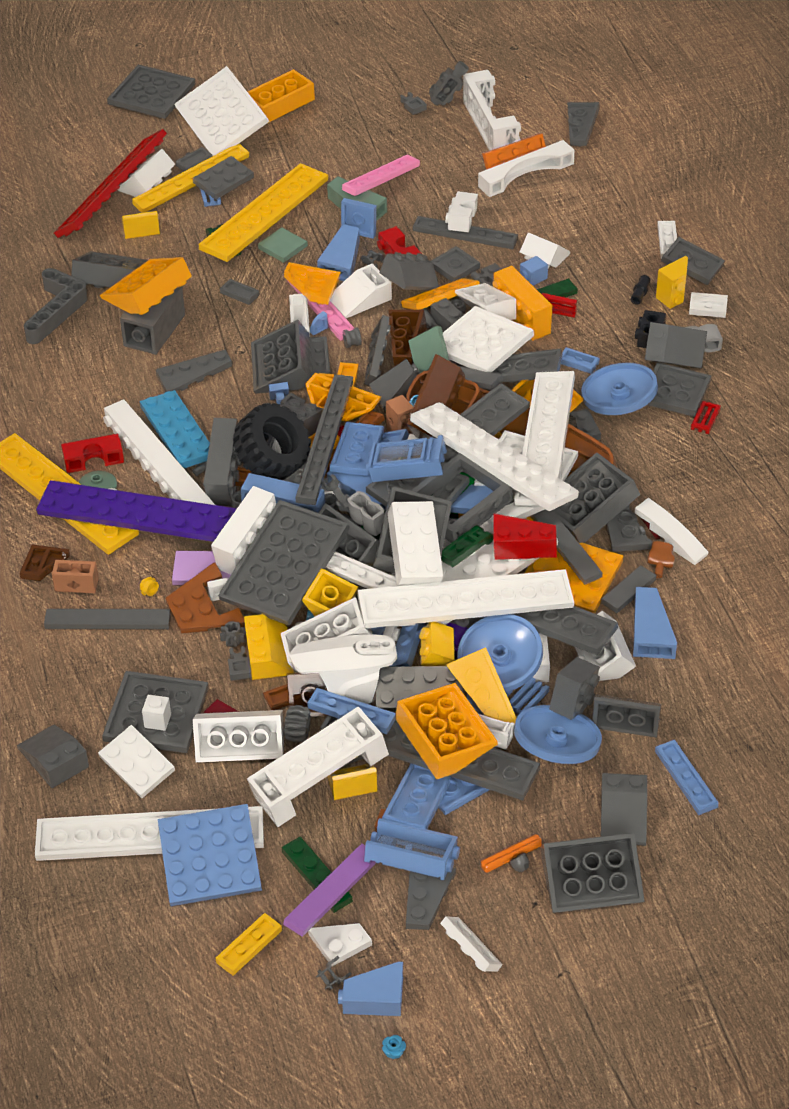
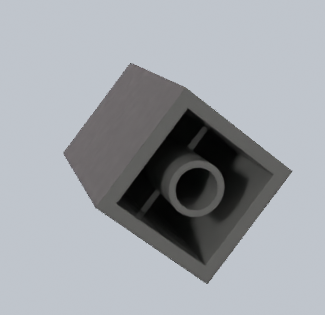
(153, 328)

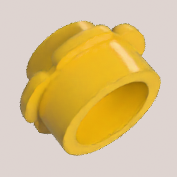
(149, 586)

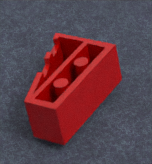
(523, 538)

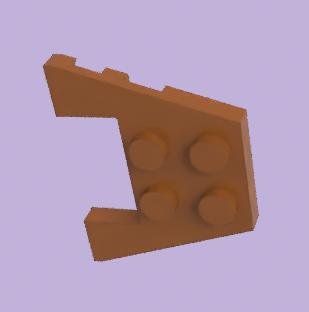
(193, 607)

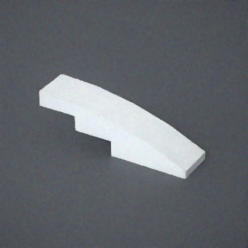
(672, 531)

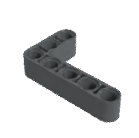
(69, 297)

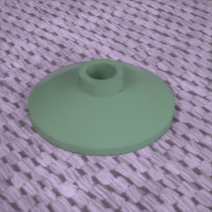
(99, 479)

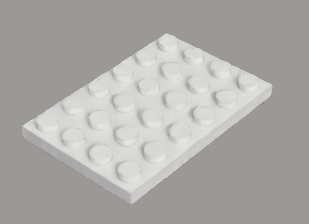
(221, 112)

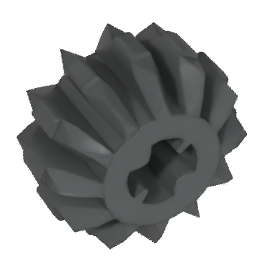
(297, 723)

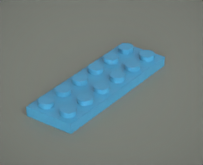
(176, 428)

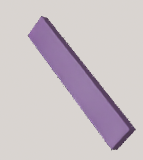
(328, 892)

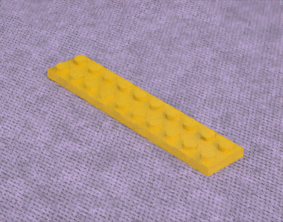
(263, 212)
(35, 471)

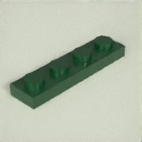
(311, 867)

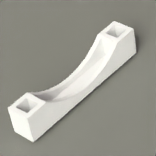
(550, 157)

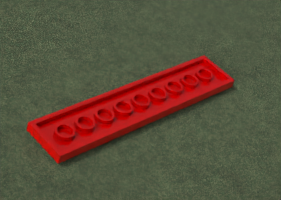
(110, 184)

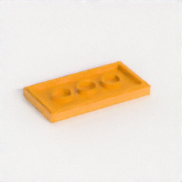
(429, 297)

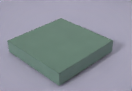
(282, 245)
(426, 346)

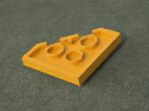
(313, 282)

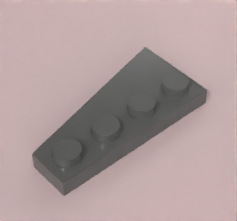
(186, 372)

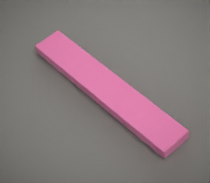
(380, 175)
(336, 320)

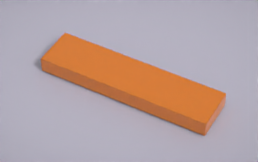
(512, 151)

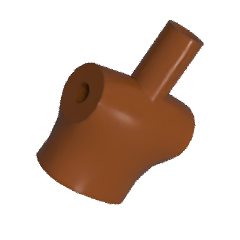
(661, 556)

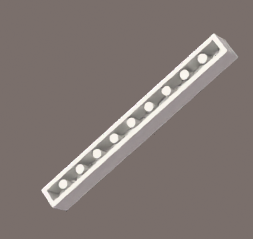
(152, 454)

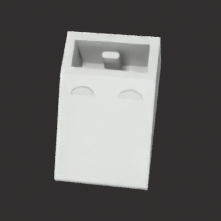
(362, 291)

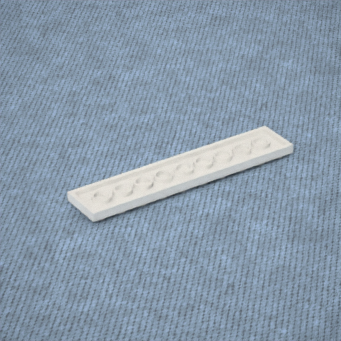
(548, 423)
(495, 456)
(465, 598)
(114, 834)

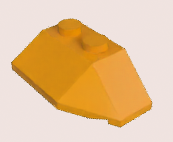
(358, 403)

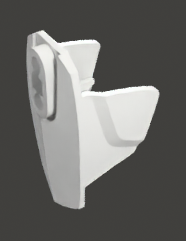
(346, 663)

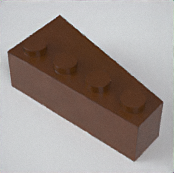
(405, 326)

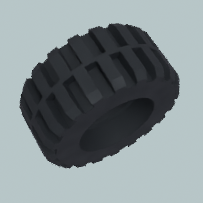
(287, 431)

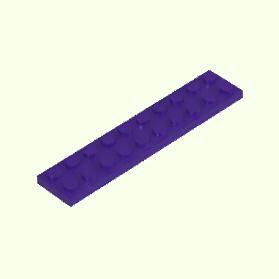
(134, 511)

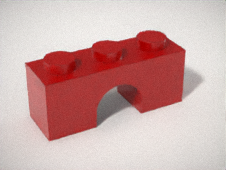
(393, 241)
(104, 447)

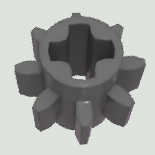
(232, 634)

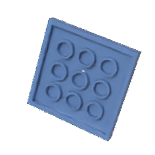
(209, 855)

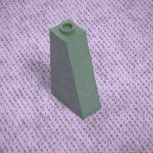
(336, 195)

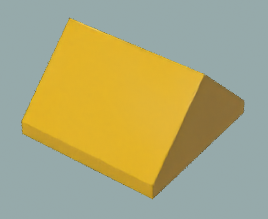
(140, 224)
(353, 781)

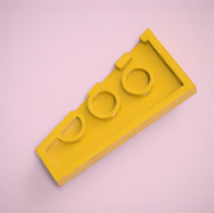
(483, 685)

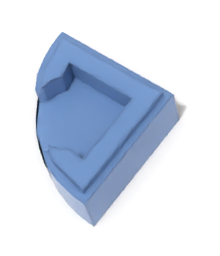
(319, 323)

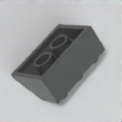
(410, 271)
(626, 715)

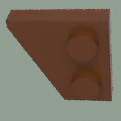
(41, 561)

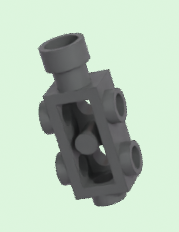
(448, 83)

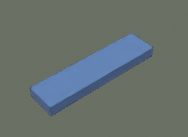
(686, 777)

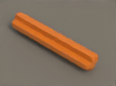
(504, 856)

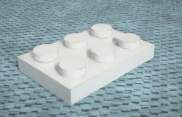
(136, 761)

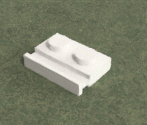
(708, 304)

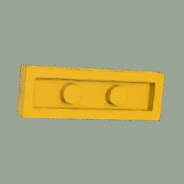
(248, 944)

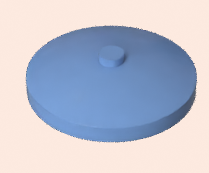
(619, 389)
(511, 644)
(557, 737)

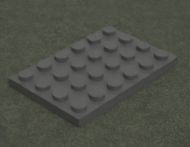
(283, 562)

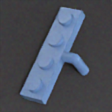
(407, 645)
(338, 706)

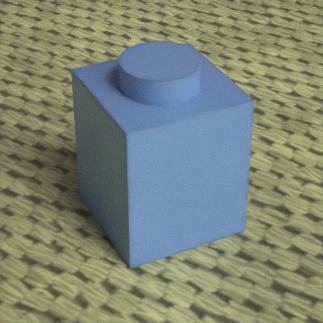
(534, 270)

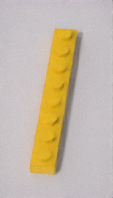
(184, 181)

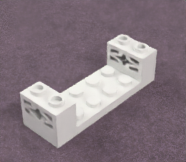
(478, 99)
(313, 761)

